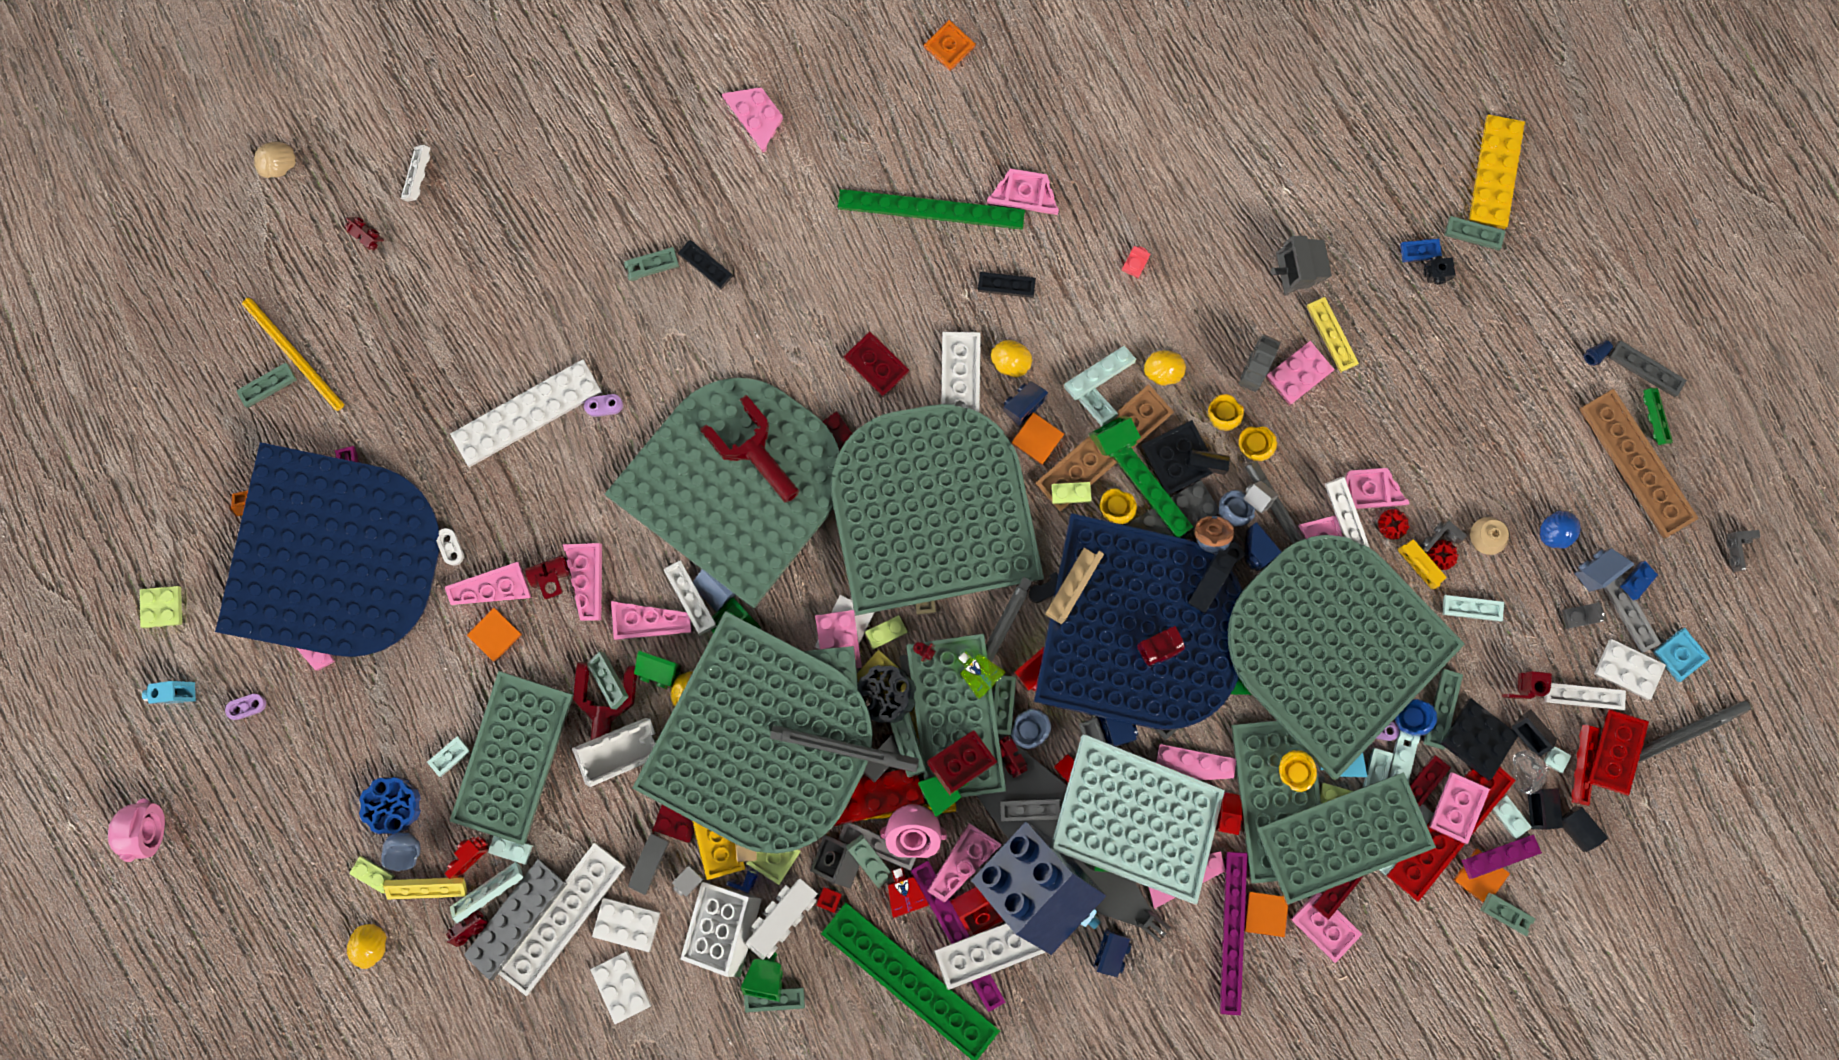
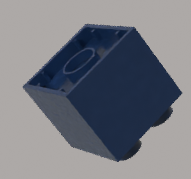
(1038, 889)

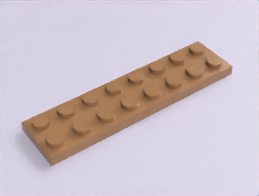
(1086, 460)
(1638, 463)

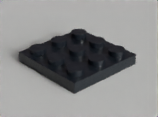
(1170, 454)
(1479, 739)

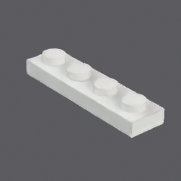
(1346, 511)
(689, 597)
(1586, 696)

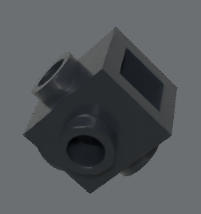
(1439, 270)

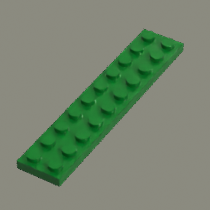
(910, 982)

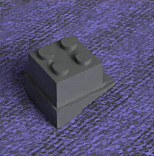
(1302, 263)

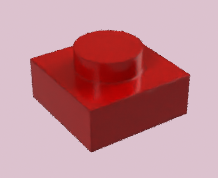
(829, 899)

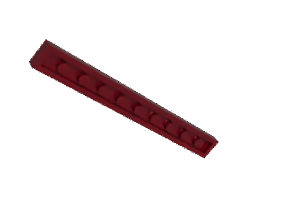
(1421, 787)

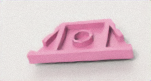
(755, 113)
(1025, 191)
(1374, 489)

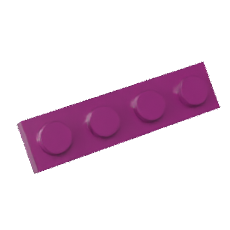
(1501, 856)

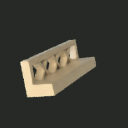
(1073, 585)

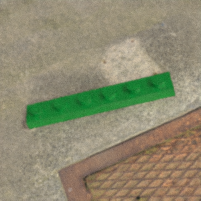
(1153, 492)

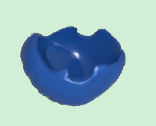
(1560, 529)
(1417, 718)

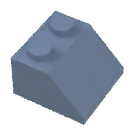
(1602, 569)
(712, 590)

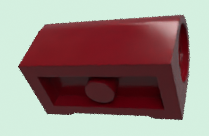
(548, 572)
(1161, 646)
(1532, 685)

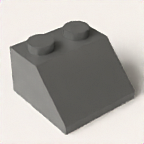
(835, 862)

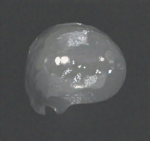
(1529, 771)

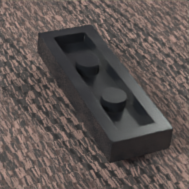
(705, 264)
(1006, 284)

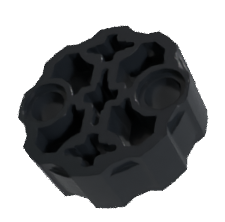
(889, 681)

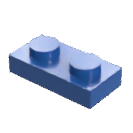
(1420, 250)
(1639, 580)

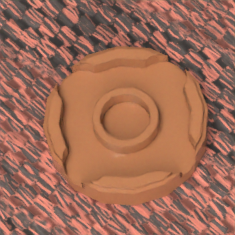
(1214, 531)

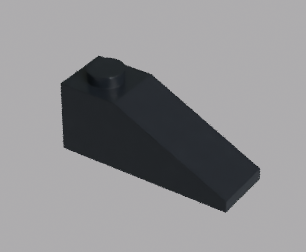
(1212, 581)

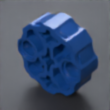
(385, 824)

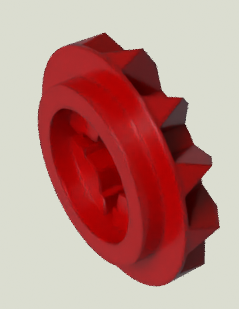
(1391, 532)
(1449, 548)

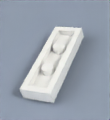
(415, 173)

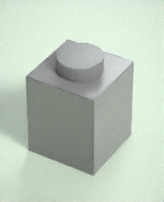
(1260, 496)
(687, 881)

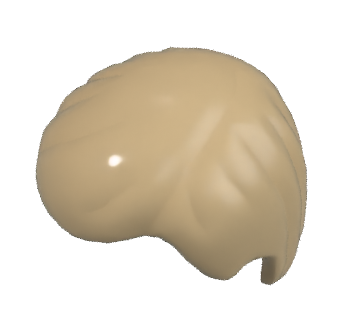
(274, 159)

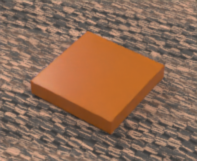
(949, 45)
(1037, 438)
(494, 634)
(1483, 884)
(1266, 914)

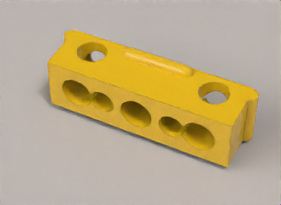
(1422, 564)

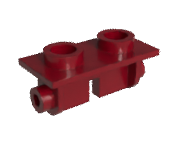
(357, 227)
(924, 650)
(1014, 765)
(460, 934)

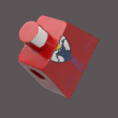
(905, 894)

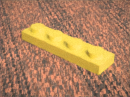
(1332, 334)
(425, 888)

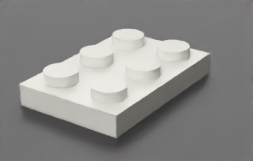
(1629, 669)
(626, 924)
(621, 987)

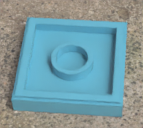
(1681, 654)

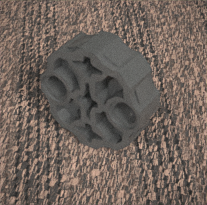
(1259, 362)

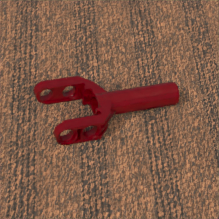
(755, 451)
(600, 715)

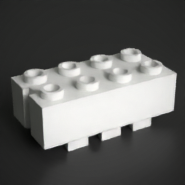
(615, 752)
(780, 918)

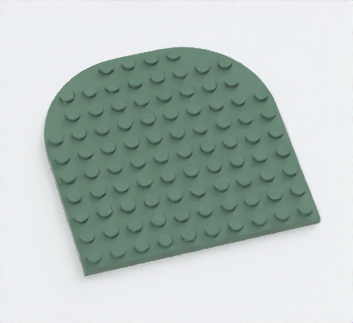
(724, 509)
(931, 509)
(1335, 645)
(718, 750)

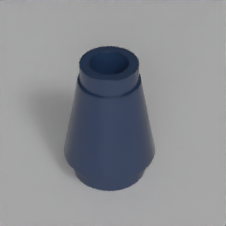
(1596, 354)

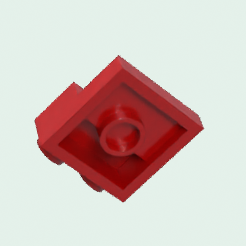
(468, 853)

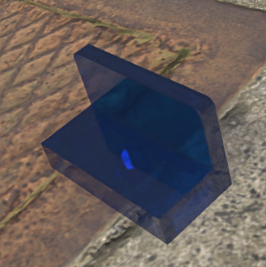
(748, 883)

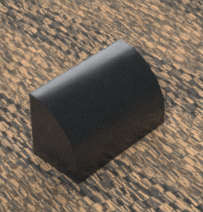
(1208, 462)
(1534, 733)
(1545, 809)
(1583, 829)

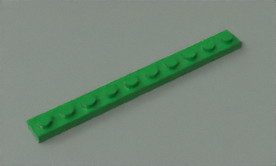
(931, 209)

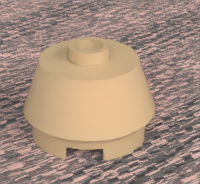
(1489, 535)

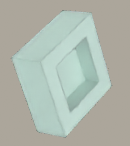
(1557, 759)

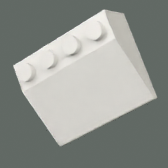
(720, 929)

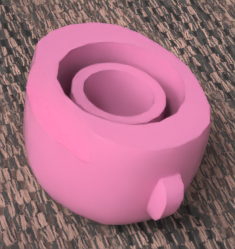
(137, 830)
(913, 832)

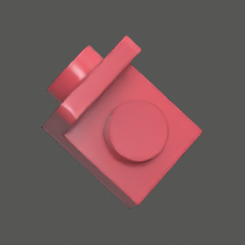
(1136, 261)

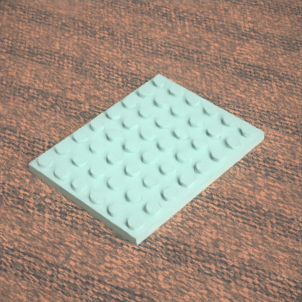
(1138, 819)

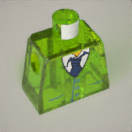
(979, 673)

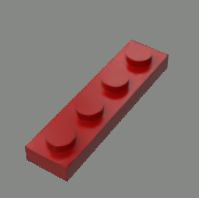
(1585, 756)

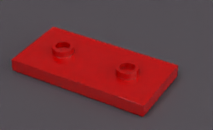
(1618, 752)

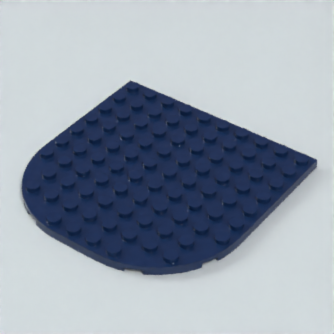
(329, 555)
(1133, 595)

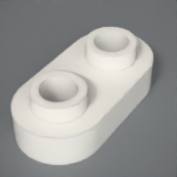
(449, 548)

